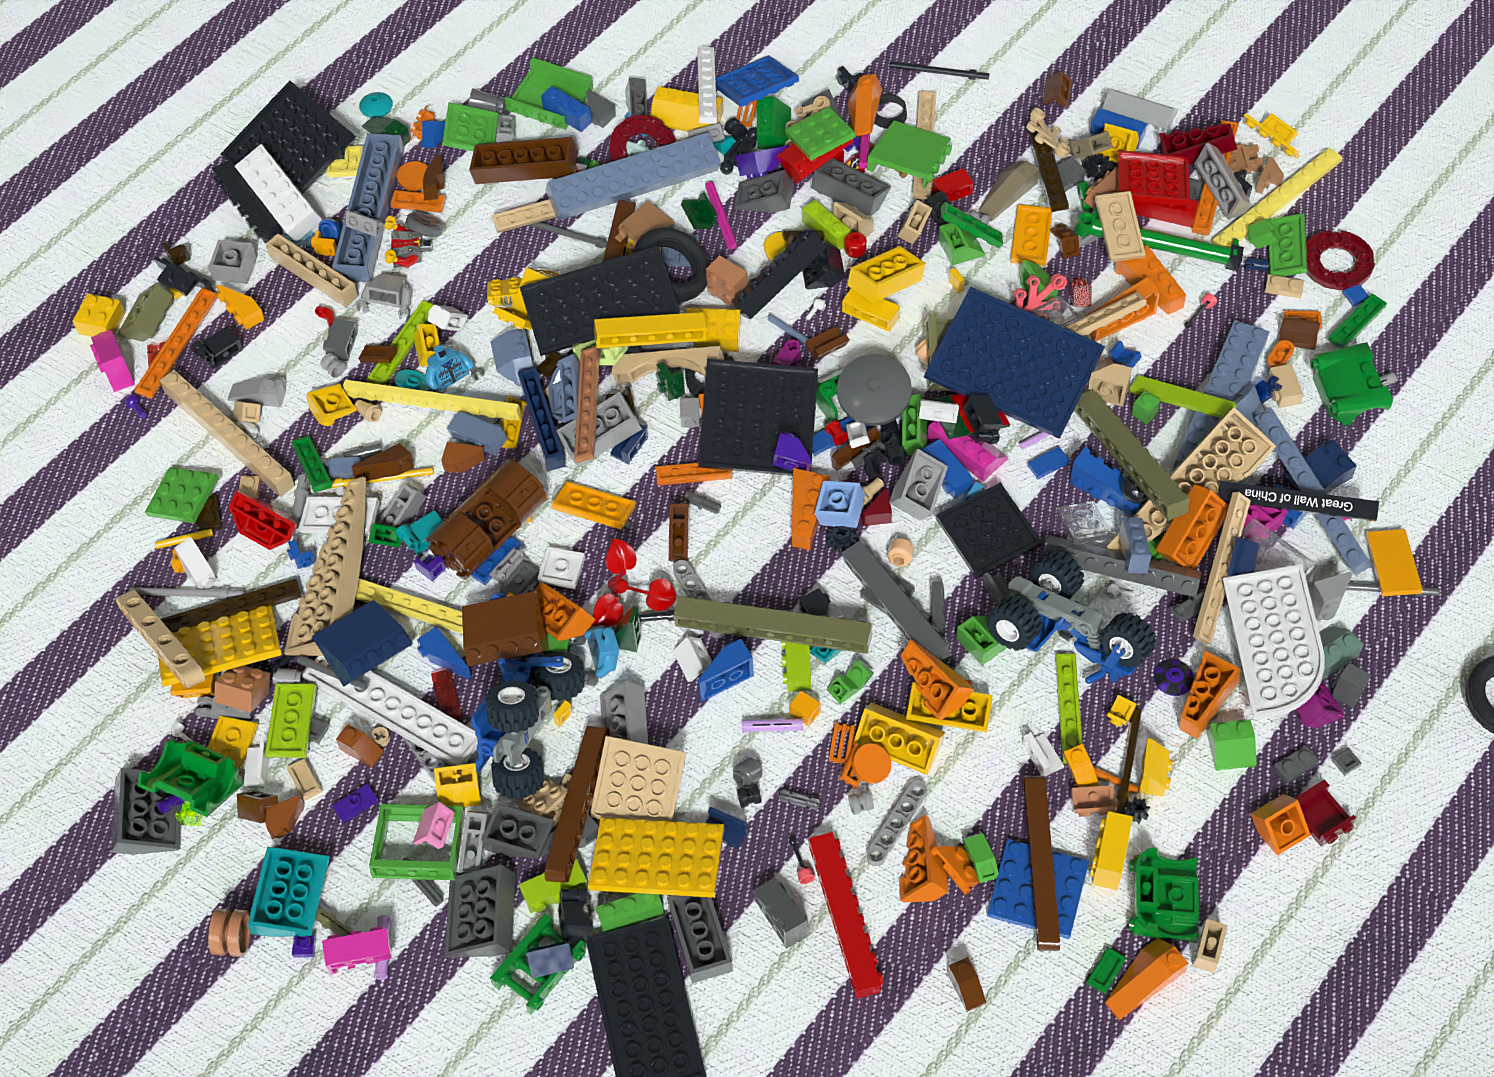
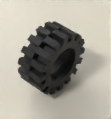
(935, 202)

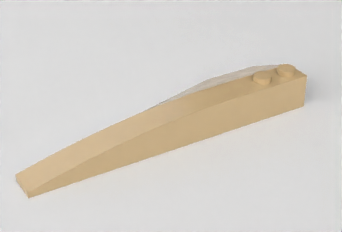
(1225, 453)
(335, 576)

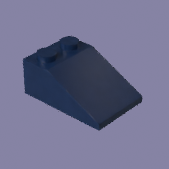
(1329, 465)

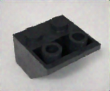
(825, 269)

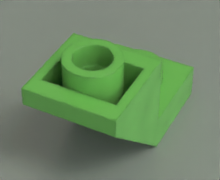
(847, 685)
(982, 857)

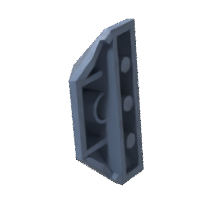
(511, 353)
(564, 389)

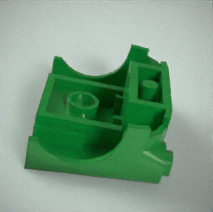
(1349, 382)
(193, 775)
(1164, 897)

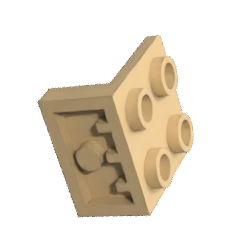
(546, 802)

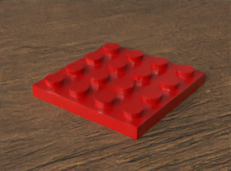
(1154, 177)

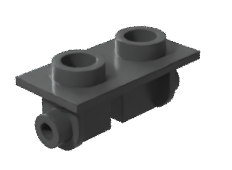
(1188, 607)

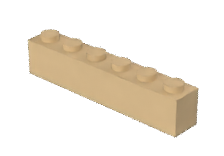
(311, 270)

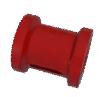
(838, 435)

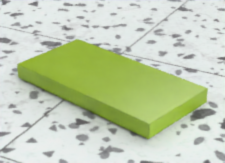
(290, 720)

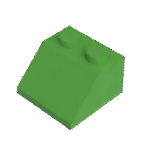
(1029, 269)
(1232, 744)

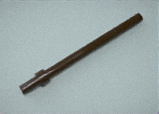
(1123, 793)

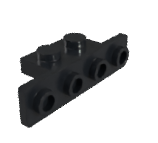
(178, 279)

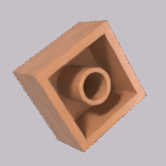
(725, 279)
(242, 688)

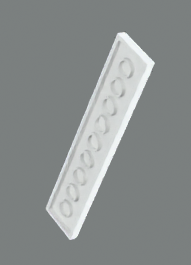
(402, 714)

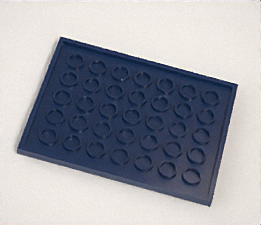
(1017, 359)

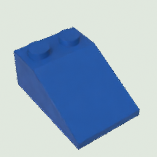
(728, 669)

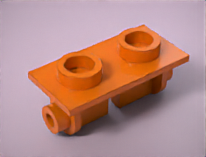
(422, 116)

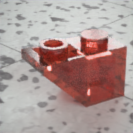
(1080, 293)

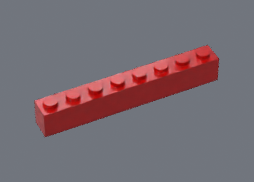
(844, 915)

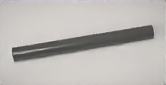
(328, 671)

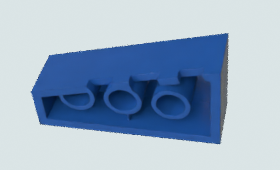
(1101, 482)

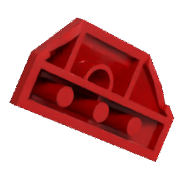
(261, 521)

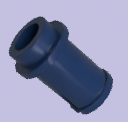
(1257, 264)

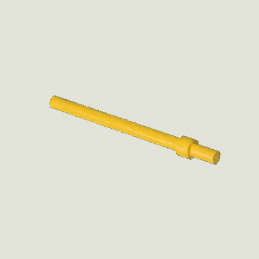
(409, 474)

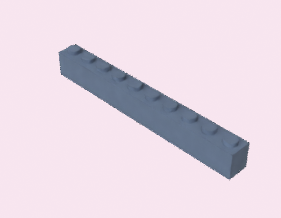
(1308, 482)

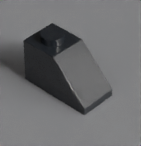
(815, 603)

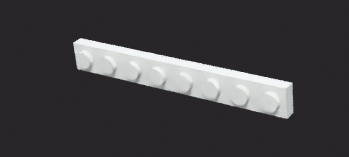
(706, 85)

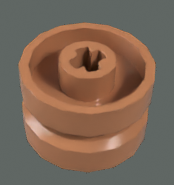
(229, 932)

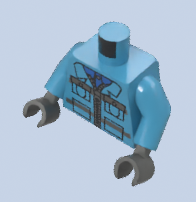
(447, 368)
(603, 651)

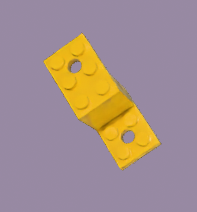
(517, 313)

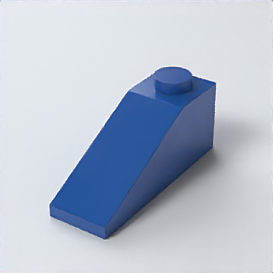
(441, 653)

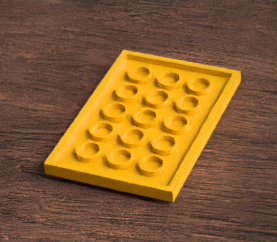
(228, 642)
(656, 857)

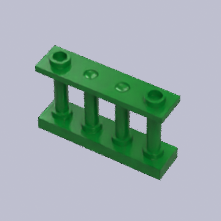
(517, 961)

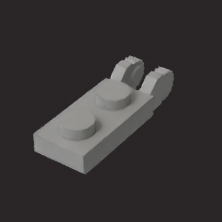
(219, 710)

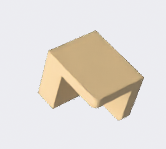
(246, 412)

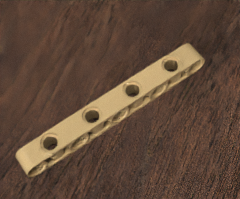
(160, 639)

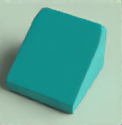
(724, 145)

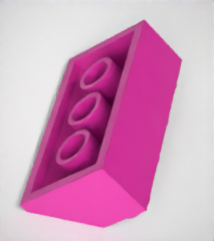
(978, 458)

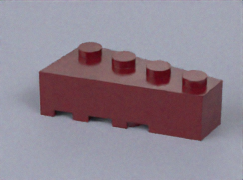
(1192, 142)

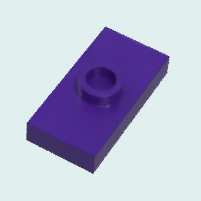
(355, 803)

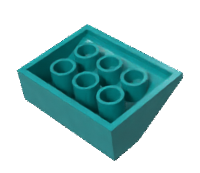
(287, 893)

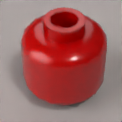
(855, 244)

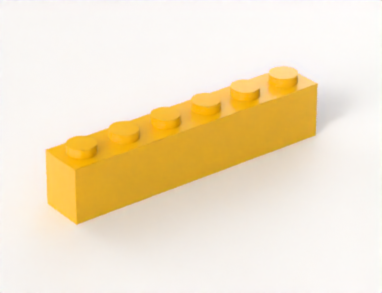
(650, 330)

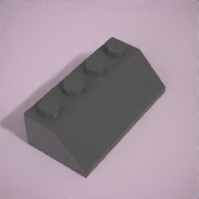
(850, 186)

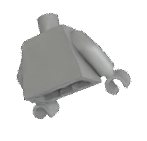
(388, 291)

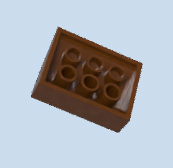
(503, 628)

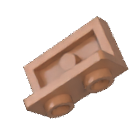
(1093, 799)

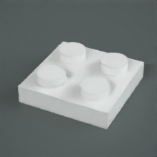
(561, 568)

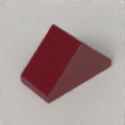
(879, 511)

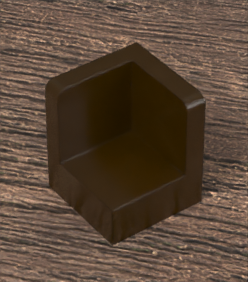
(178, 254)
(548, 366)

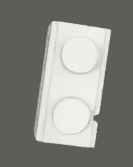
(447, 317)

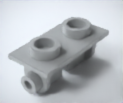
(715, 132)
(363, 223)
(508, 565)

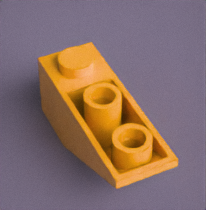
(242, 306)

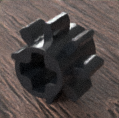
(1142, 809)

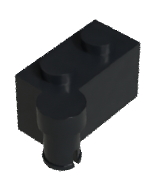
(218, 347)
(983, 419)
(574, 914)

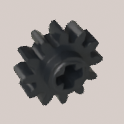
(1097, 166)
(841, 538)

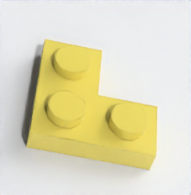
(347, 166)

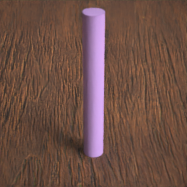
(1034, 439)

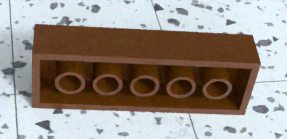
(523, 160)

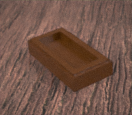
(377, 354)

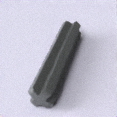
(428, 890)

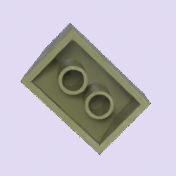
(146, 314)

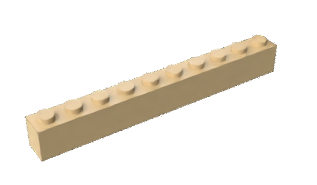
(227, 433)

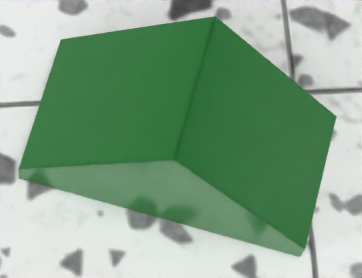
(384, 535)

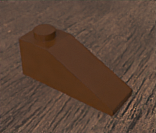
(384, 464)
(679, 532)

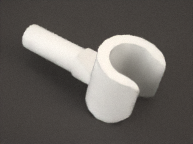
(819, 304)
(1113, 590)
(177, 729)

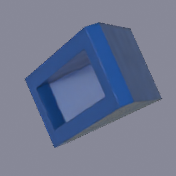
(432, 133)

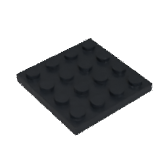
(988, 530)

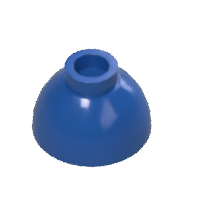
(330, 229)

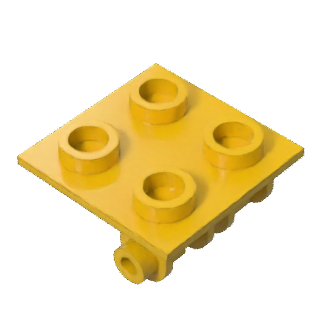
(502, 288)

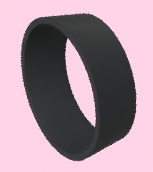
(886, 122)

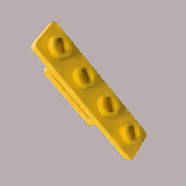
(1277, 131)

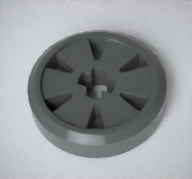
(424, 224)

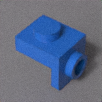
(1124, 356)
(302, 559)

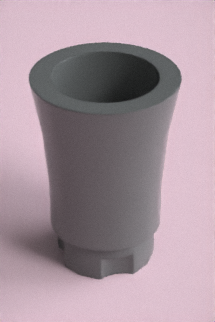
(487, 101)

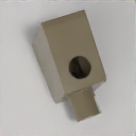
(1083, 146)

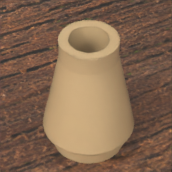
(368, 411)

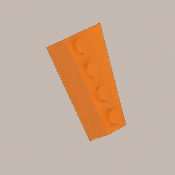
(1151, 295)
(1208, 693)

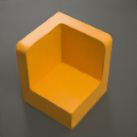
(805, 707)

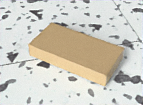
(304, 779)

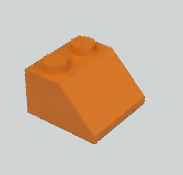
(1281, 823)

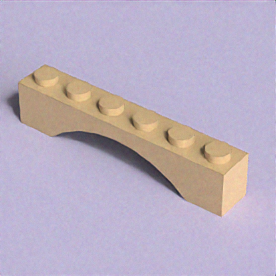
(636, 365)

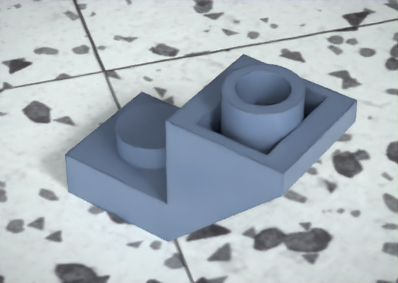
(340, 467)

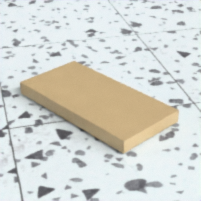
(1120, 226)

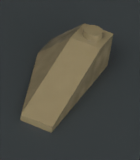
(1009, 187)

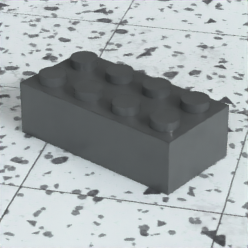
(700, 937)

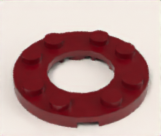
(637, 125)
(1347, 241)

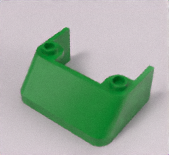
(825, 390)

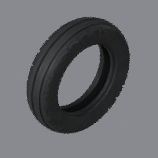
(689, 249)
(1476, 693)

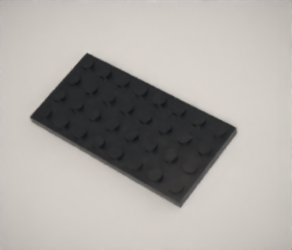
(567, 304)
(644, 1002)

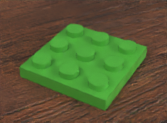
(468, 127)
(820, 133)
(181, 495)

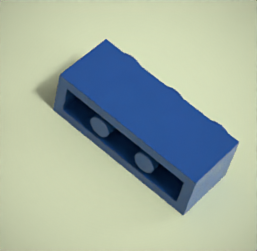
(576, 113)
(1104, 116)
(957, 478)

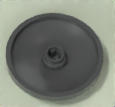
(874, 389)

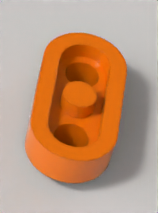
(1278, 356)

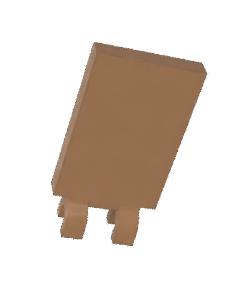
(1241, 160)
(641, 221)

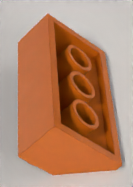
(1194, 531)

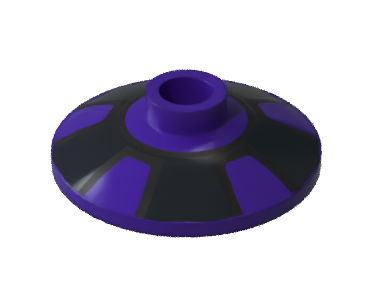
(1172, 684)

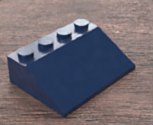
(361, 642)

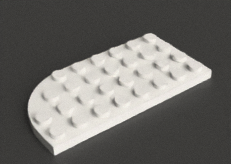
(1276, 638)

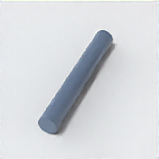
(794, 333)

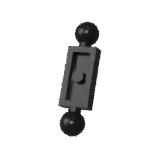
(743, 145)

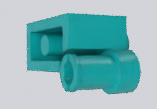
(416, 533)

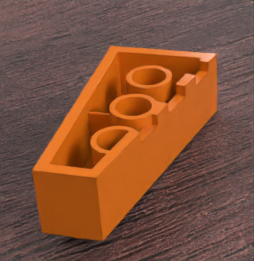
(1135, 270)
(805, 498)

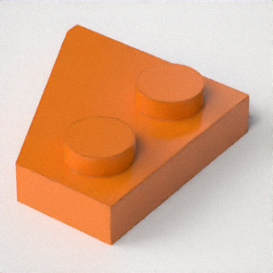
(957, 864)

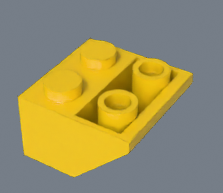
(458, 785)

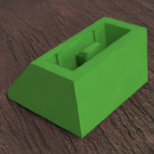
(959, 244)
(977, 639)

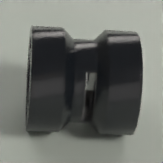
(735, 128)
(753, 793)

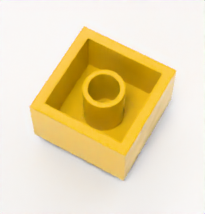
(98, 315)

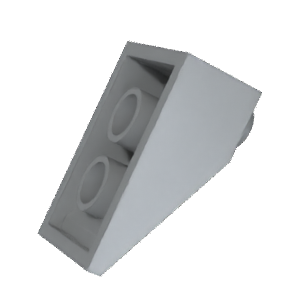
(919, 485)

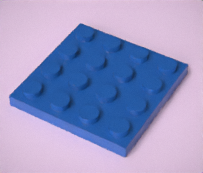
(755, 80)
(1013, 888)

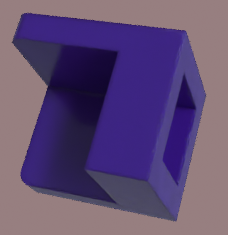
(430, 567)

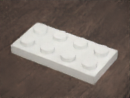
(320, 513)

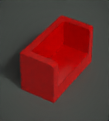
(955, 185)

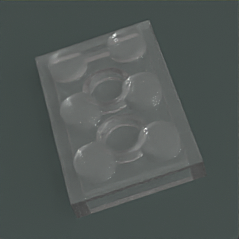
(1084, 522)

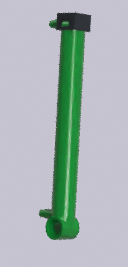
(1231, 257)

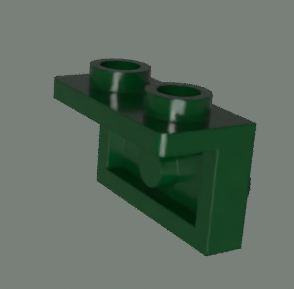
(700, 212)
(670, 384)

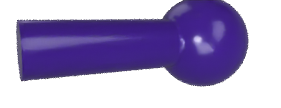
(133, 401)

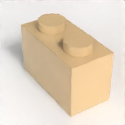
(914, 222)
(1291, 391)
(1210, 946)

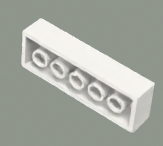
(278, 193)

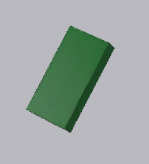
(1106, 970)

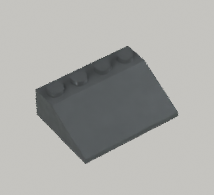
(138, 821)
(480, 913)

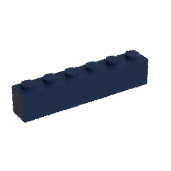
(541, 419)

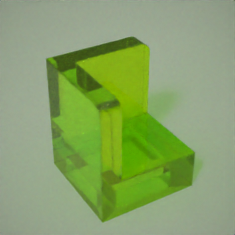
(188, 817)

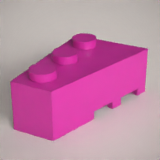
(111, 360)
(1269, 517)
(356, 949)

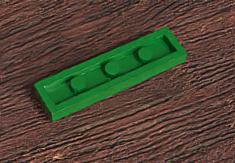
(972, 225)
(1357, 321)
(311, 464)

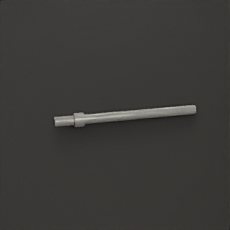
(223, 593)

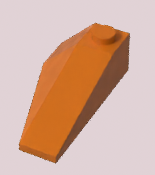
(864, 103)
(560, 615)
(939, 684)
(924, 873)
(1148, 974)

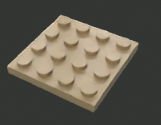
(637, 781)

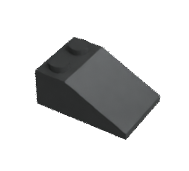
(765, 193)
(516, 833)

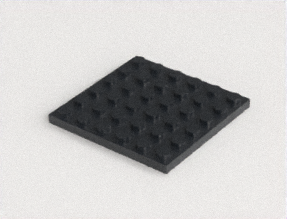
(296, 134)
(749, 408)

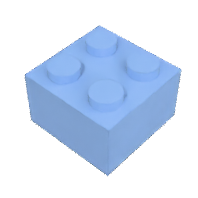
(840, 504)

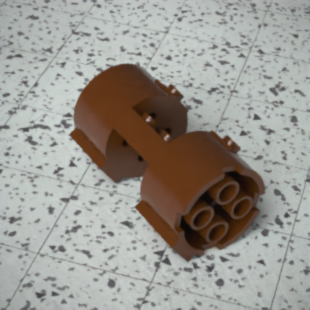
(487, 518)

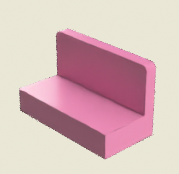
(434, 825)

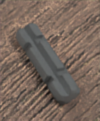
(799, 799)

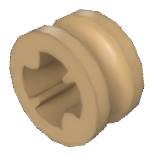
(382, 742)

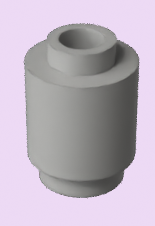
(287, 676)

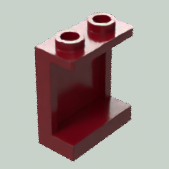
(1324, 814)

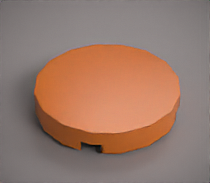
(411, 175)
(871, 763)

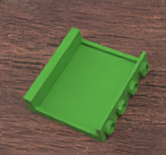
(540, 78)
(910, 151)

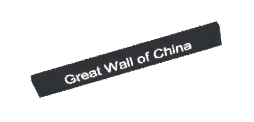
(1302, 501)

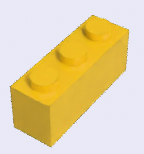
(880, 314)

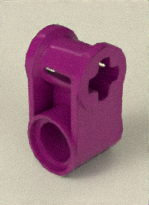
(789, 354)

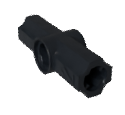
(893, 443)

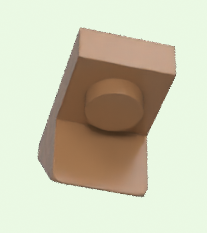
(1270, 174)

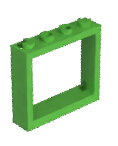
(413, 869)

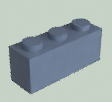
(477, 432)
(1134, 545)

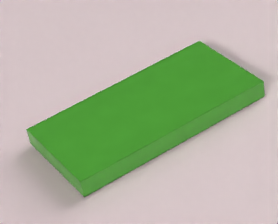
(1289, 253)

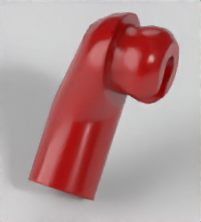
(325, 313)

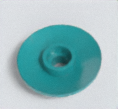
(375, 104)
(411, 380)

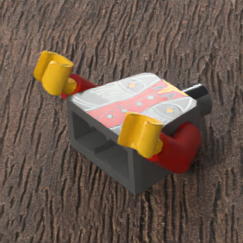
(405, 245)

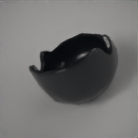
(1132, 491)

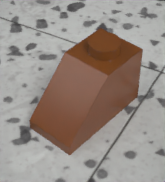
(461, 457)
(359, 745)
(283, 816)

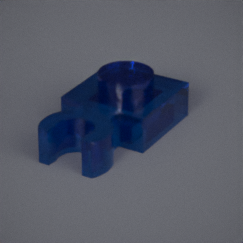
(1265, 388)

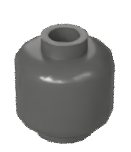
(747, 771)

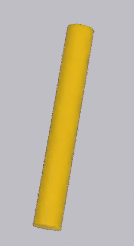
(179, 539)

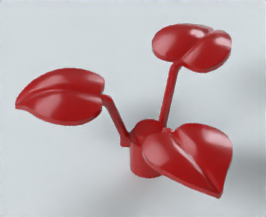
(618, 560)

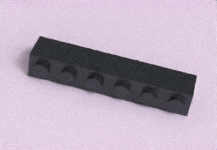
(246, 201)
(778, 273)

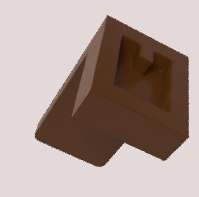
(1068, 240)

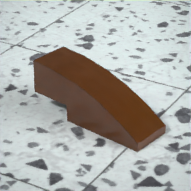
(433, 179)

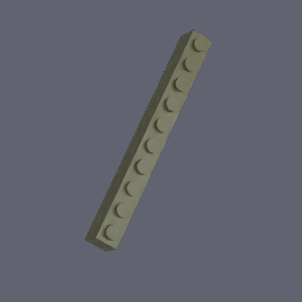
(1132, 456)
(773, 624)

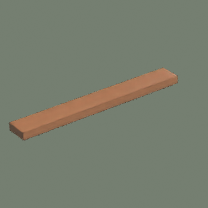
(587, 405)

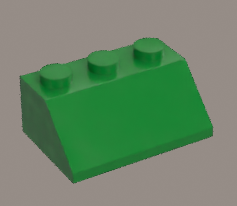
(771, 123)

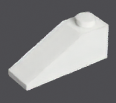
(195, 565)

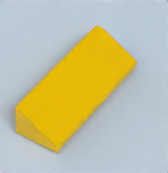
(512, 427)

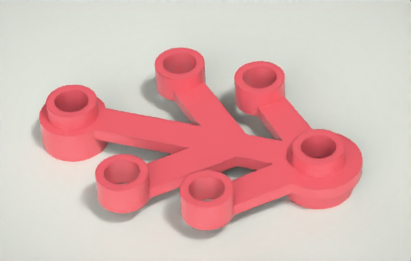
(1036, 301)

